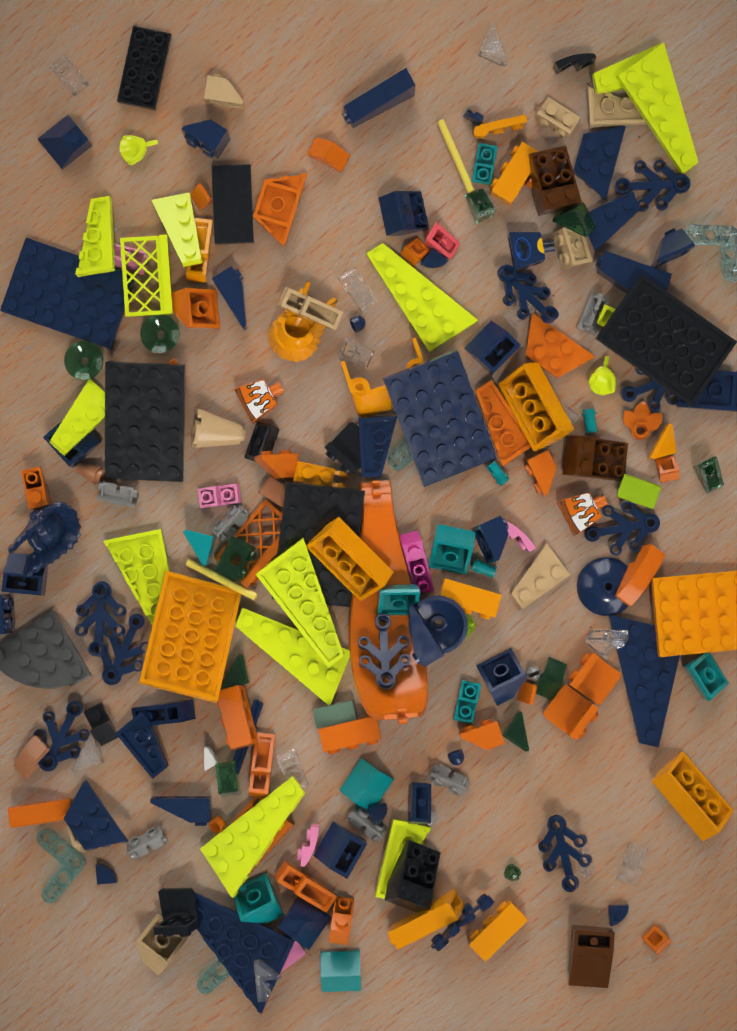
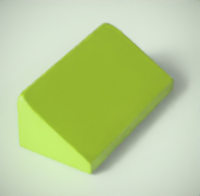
(638, 491)

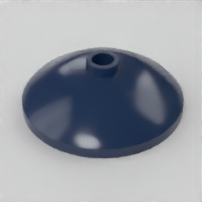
(592, 586)
(454, 620)

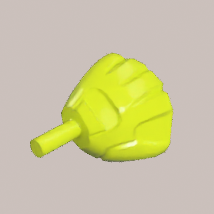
(134, 148)
(603, 379)

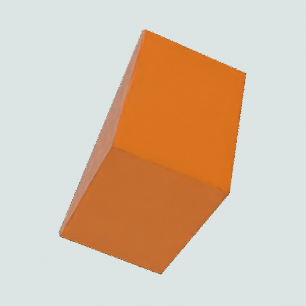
(329, 154)

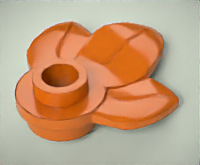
(641, 418)

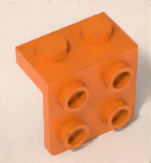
(594, 678)
(571, 712)

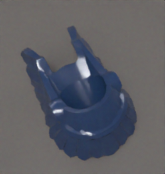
(50, 534)

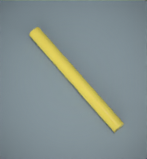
(455, 155)
(221, 579)

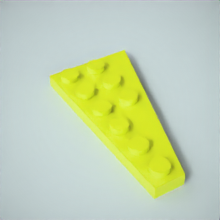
(657, 99)
(143, 565)
(293, 653)

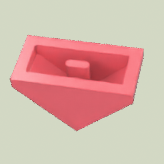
(442, 241)

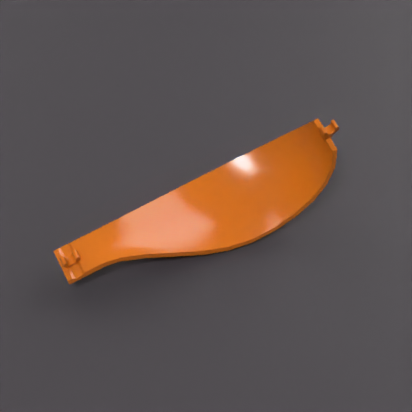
(410, 691)

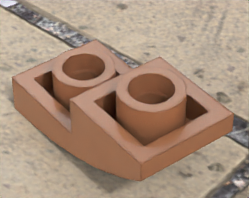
(273, 491)
(30, 756)

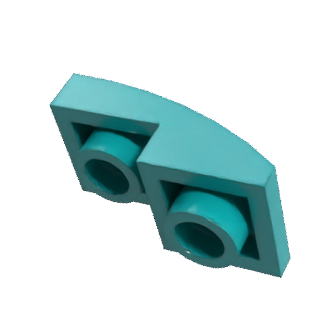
(484, 163)
(467, 702)

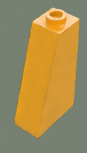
(417, 925)

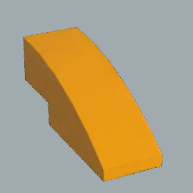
(199, 271)

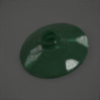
(154, 325)
(74, 357)

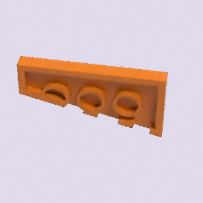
(501, 423)

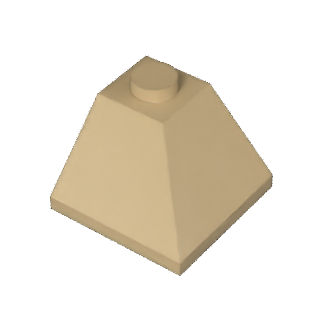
(158, 950)

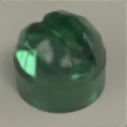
(512, 872)

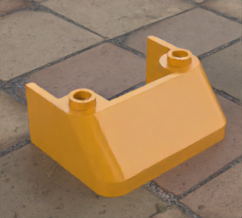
(374, 401)

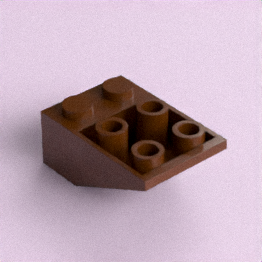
(553, 181)
(595, 458)
(591, 956)

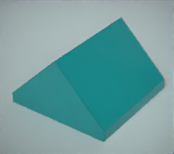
(202, 545)
(396, 599)
(706, 675)
(366, 784)
(340, 971)

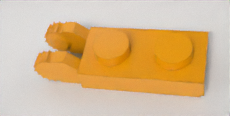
(499, 126)
(317, 475)

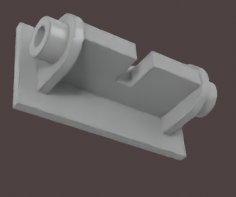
(591, 313)
(124, 496)
(224, 528)
(441, 778)
(361, 818)
(138, 845)

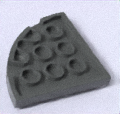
(43, 656)

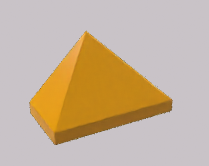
(665, 444)

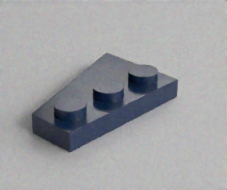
(611, 218)
(375, 439)
(143, 744)

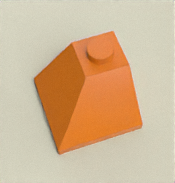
(196, 307)

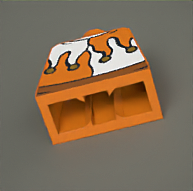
(258, 398)
(581, 511)

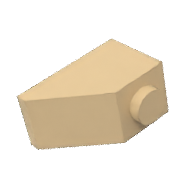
(221, 93)

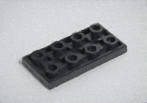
(144, 68)
(232, 204)

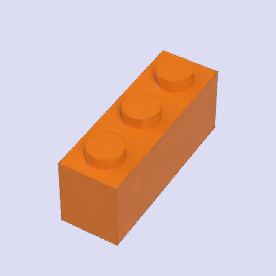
(237, 717)
(349, 734)

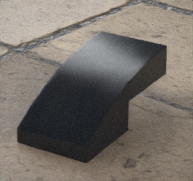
(579, 61)

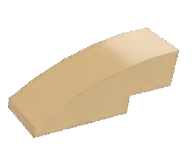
(310, 308)

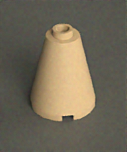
(214, 431)

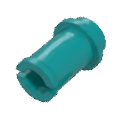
(590, 420)
(497, 473)
(483, 568)

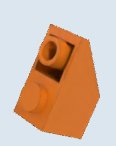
(278, 465)
(543, 470)
(36, 488)
(485, 735)
(341, 920)

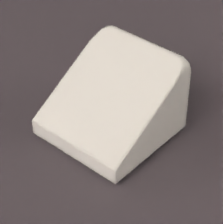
(209, 758)

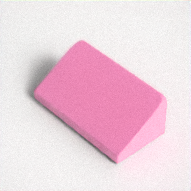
(131, 267)

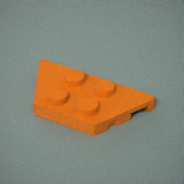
(279, 204)
(553, 349)

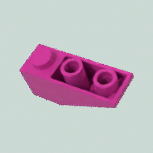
(416, 561)

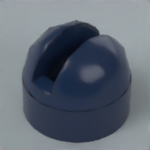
(357, 323)
(456, 757)

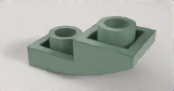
(335, 714)

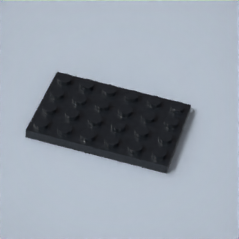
(666, 340)
(144, 421)
(306, 512)

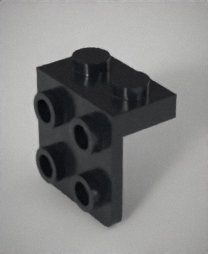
(346, 449)
(178, 912)

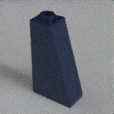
(380, 99)
(624, 271)

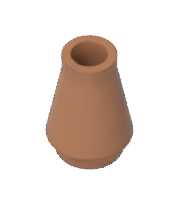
(91, 472)

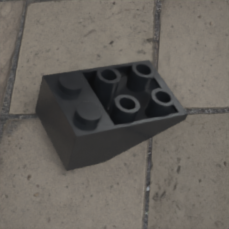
(413, 877)

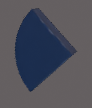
(476, 118)
(434, 260)
(377, 812)
(105, 875)
(617, 913)

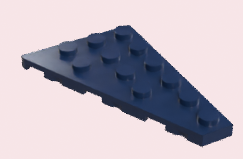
(646, 678)
(240, 944)

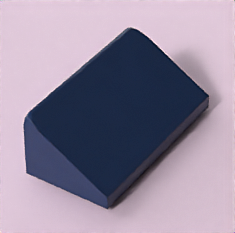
(419, 803)

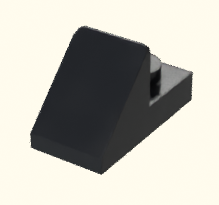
(101, 724)

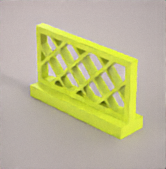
(163, 275)

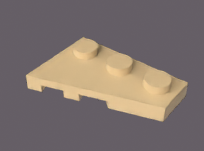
(611, 110)
(540, 577)

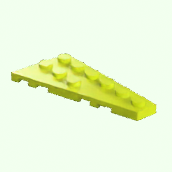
(426, 307)
(298, 592)
(246, 840)

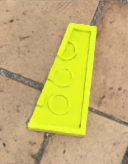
(605, 79)
(179, 222)
(98, 245)
(81, 418)
(399, 833)

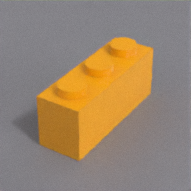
(513, 175)
(472, 598)
(497, 929)

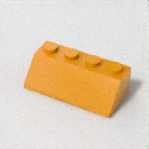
(535, 406)
(349, 559)
(693, 796)

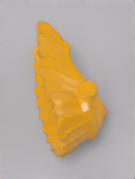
(294, 335)

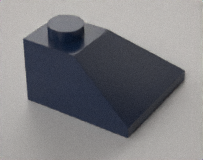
(65, 142)
(672, 246)
(492, 538)
(502, 676)
(304, 922)

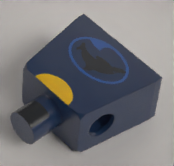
(528, 249)

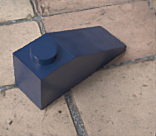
(232, 290)
(425, 645)
(168, 712)
(189, 808)

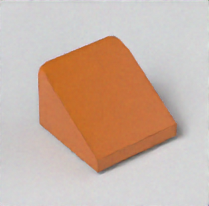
(201, 197)
(415, 251)
(667, 469)
(527, 693)
(656, 939)

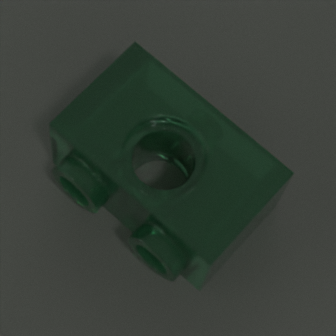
(234, 548)

